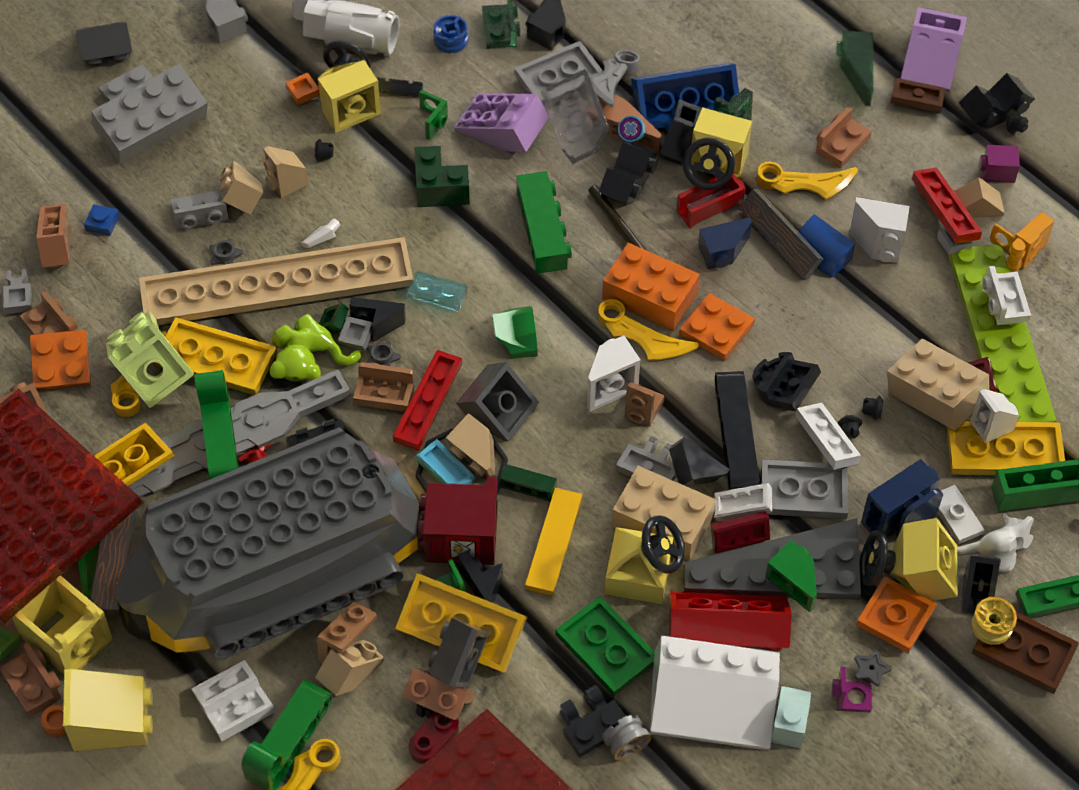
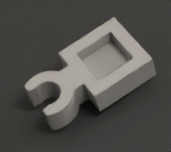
(18, 294)

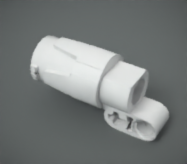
(348, 22)

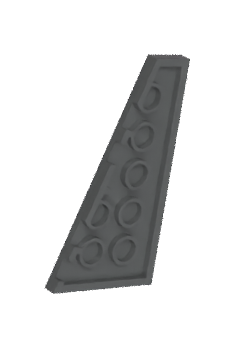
(744, 569)

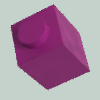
(1000, 163)

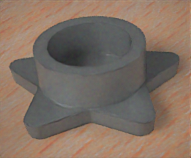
(221, 247)
(382, 349)
(871, 676)

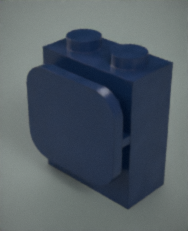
(903, 499)

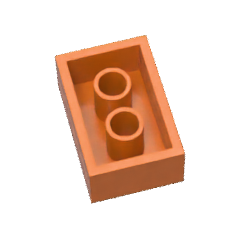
(651, 286)

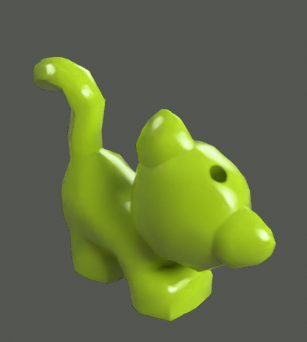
(296, 360)

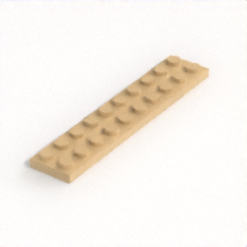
(277, 281)

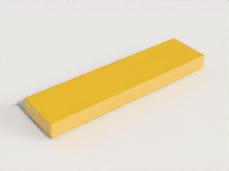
(553, 542)

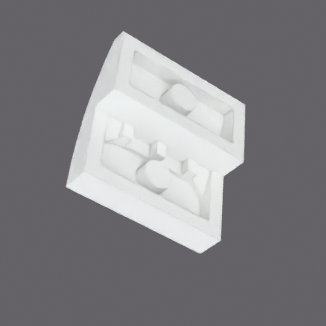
(233, 700)

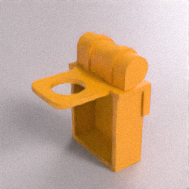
(1026, 243)

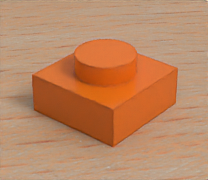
(302, 89)

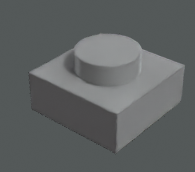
(949, 244)
(355, 333)

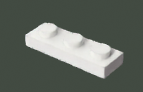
(828, 436)

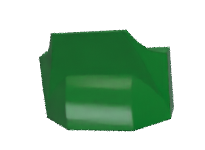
(517, 331)

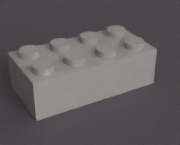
(149, 113)

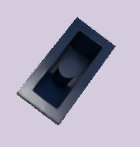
(723, 242)

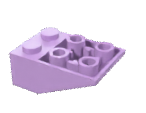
(934, 48)
(504, 120)

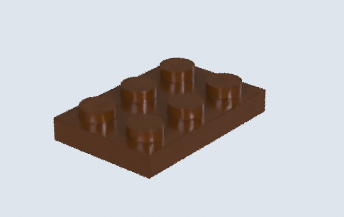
(1031, 653)

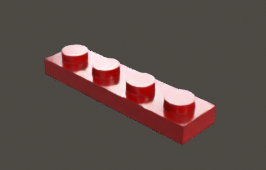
(946, 205)
(427, 400)

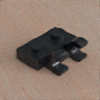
(305, 434)
(587, 732)

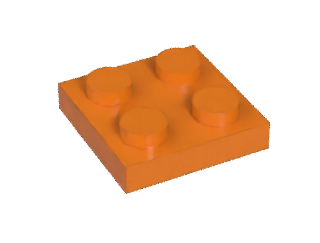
(717, 326)
(60, 360)
(896, 614)

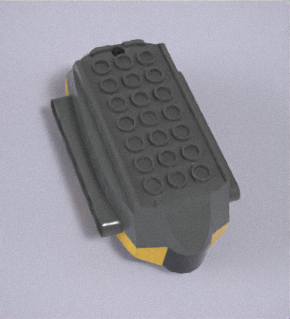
(268, 547)

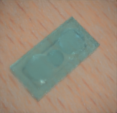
(437, 291)

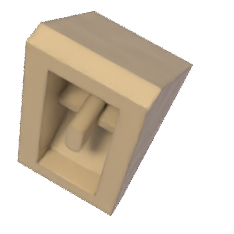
(980, 199)

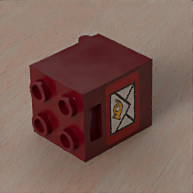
(459, 520)

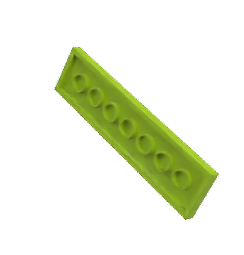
(1006, 345)

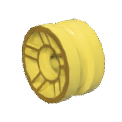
(1004, 617)

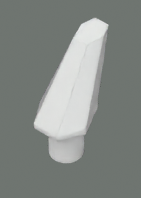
(322, 234)

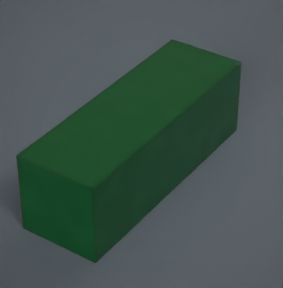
(528, 482)

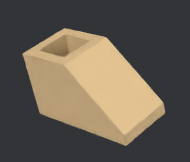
(284, 171)
(240, 188)
(475, 444)
(348, 669)

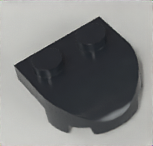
(784, 381)

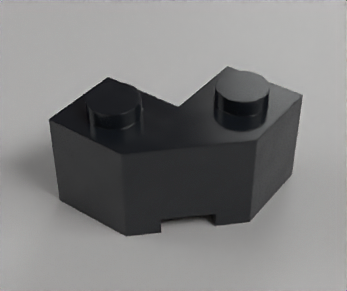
(995, 105)
(629, 173)

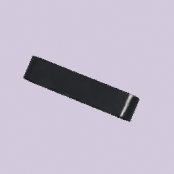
(736, 429)

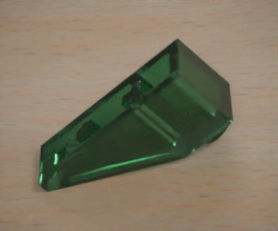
(857, 62)

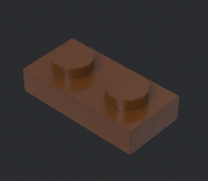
(917, 95)

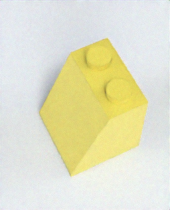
(106, 710)

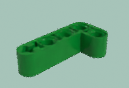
(216, 422)
(270, 762)

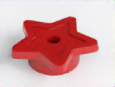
(253, 455)

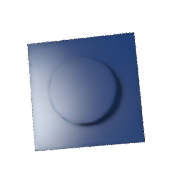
(101, 220)

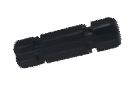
(399, 87)

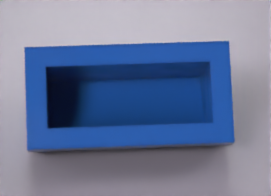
(829, 243)

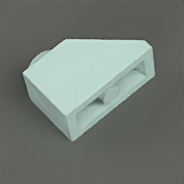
(791, 717)

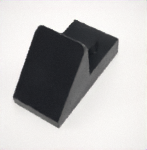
(383, 314)
(482, 583)

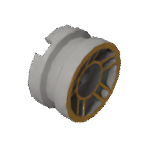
(626, 737)

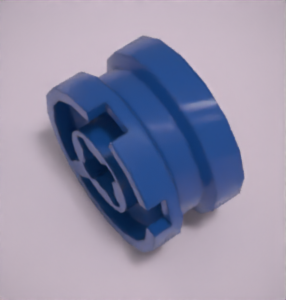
(450, 34)

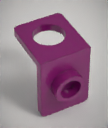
(841, 688)

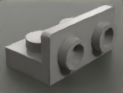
(199, 210)

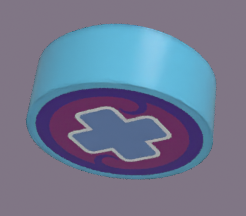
(631, 128)

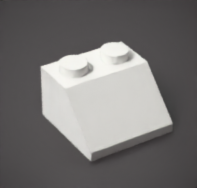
(879, 228)
(611, 372)

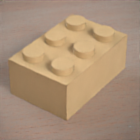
(937, 383)
(654, 495)

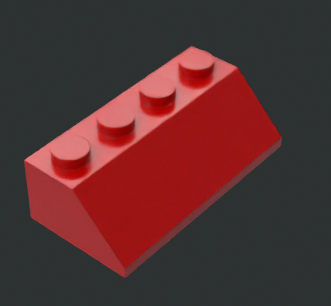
(731, 619)

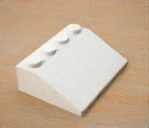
(714, 692)

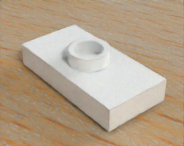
(743, 502)
(958, 516)

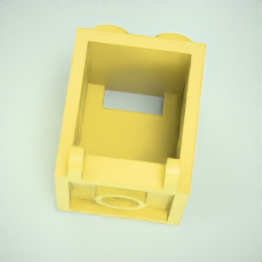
(74, 637)

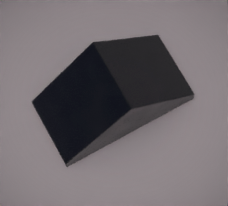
(694, 465)
(979, 581)

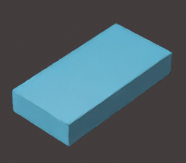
(444, 465)

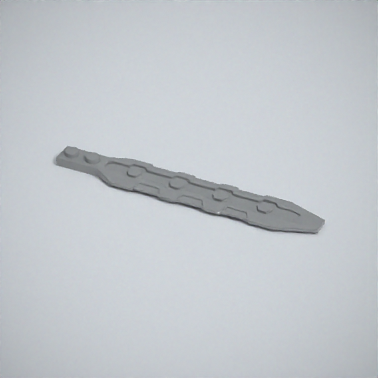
(254, 424)

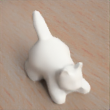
(1003, 542)

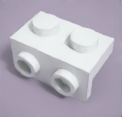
(1006, 297)

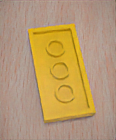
(210, 349)
(1025, 446)
(435, 603)

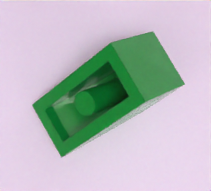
(794, 574)

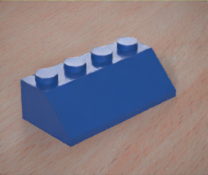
(700, 86)

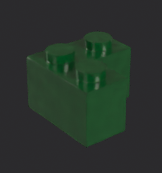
(437, 183)

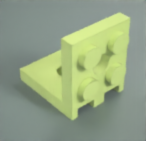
(137, 348)

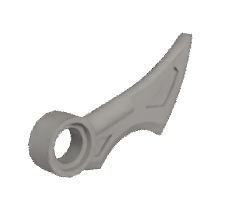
(614, 68)

